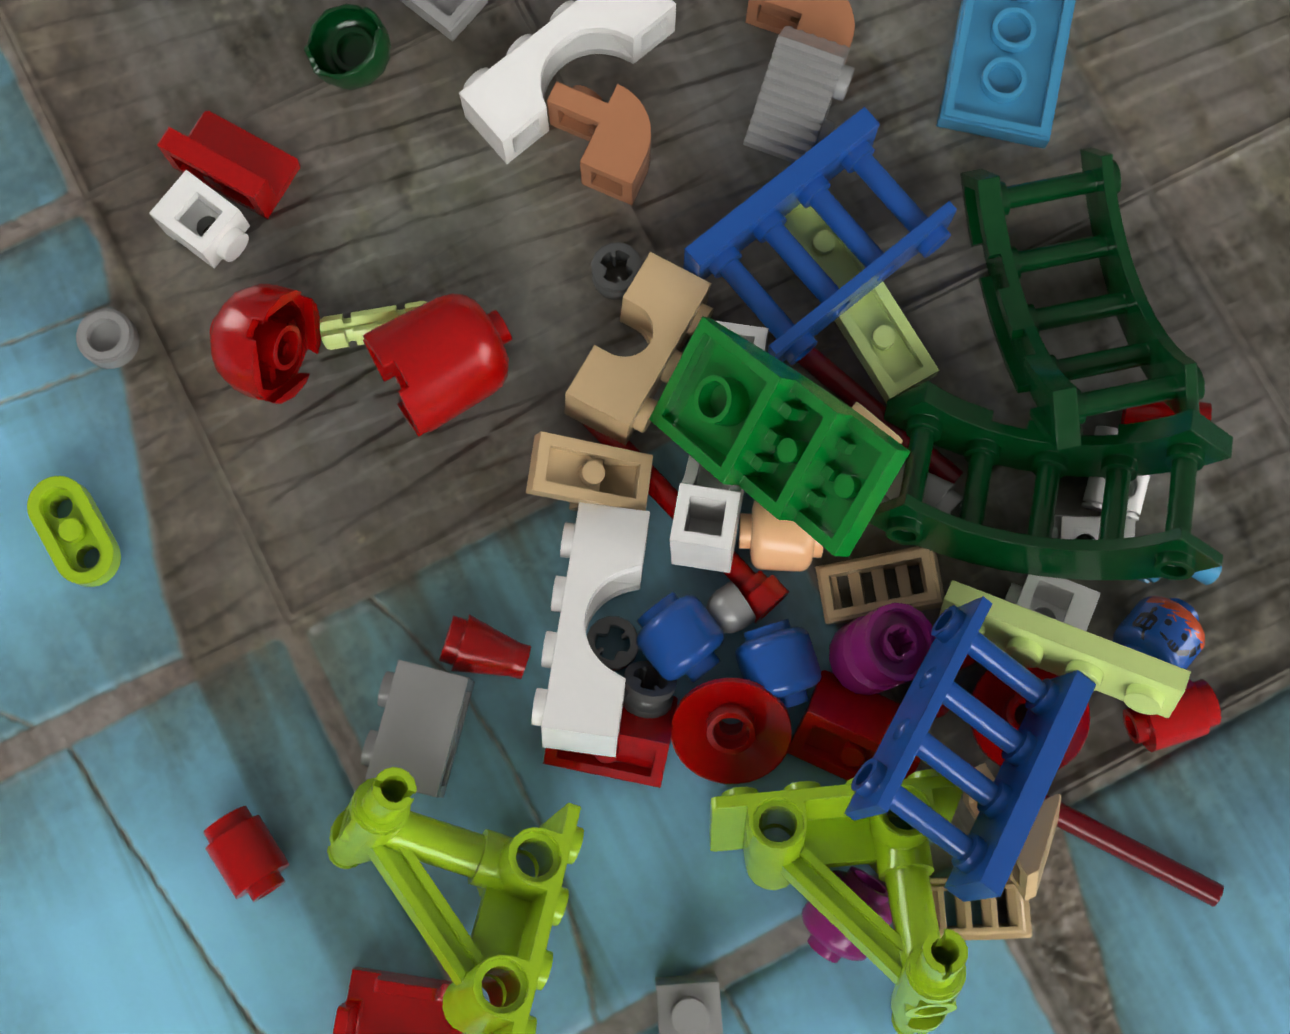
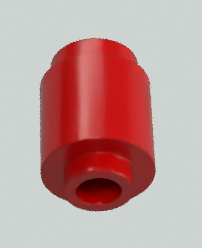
(1189, 720)
(246, 854)

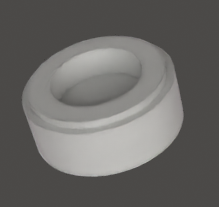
(107, 338)

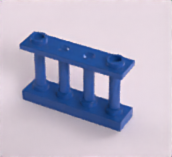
(808, 184)
(1029, 754)

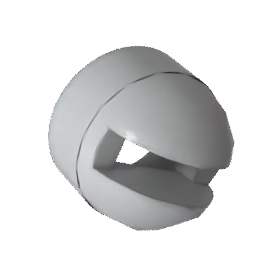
(730, 609)

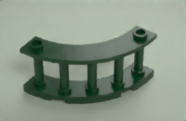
(1017, 325)
(1156, 446)

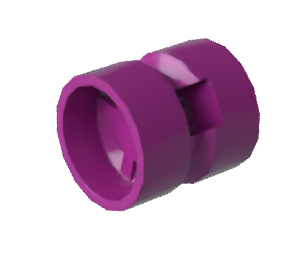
(880, 648)

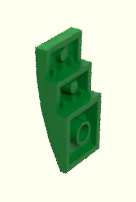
(778, 437)

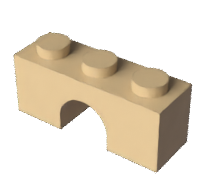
(618, 391)

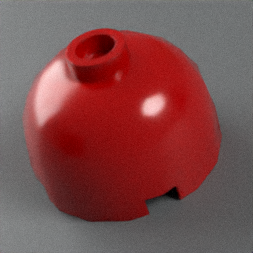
(263, 341)

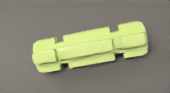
(339, 331)

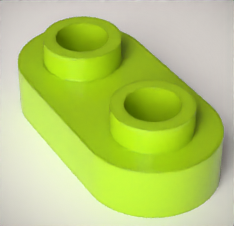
(74, 535)

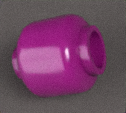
(825, 937)

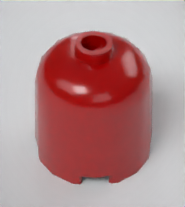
(442, 358)

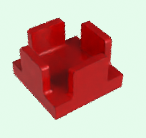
(392, 1004)

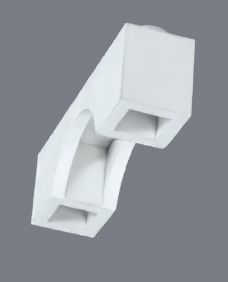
(509, 97)
(705, 508)
(583, 695)

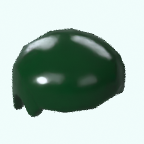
(348, 46)

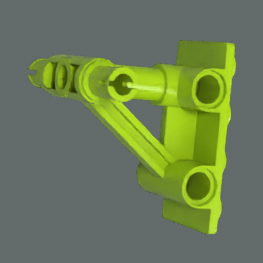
(804, 832)
(514, 878)

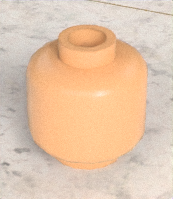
(775, 542)

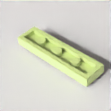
(875, 323)
(1059, 648)

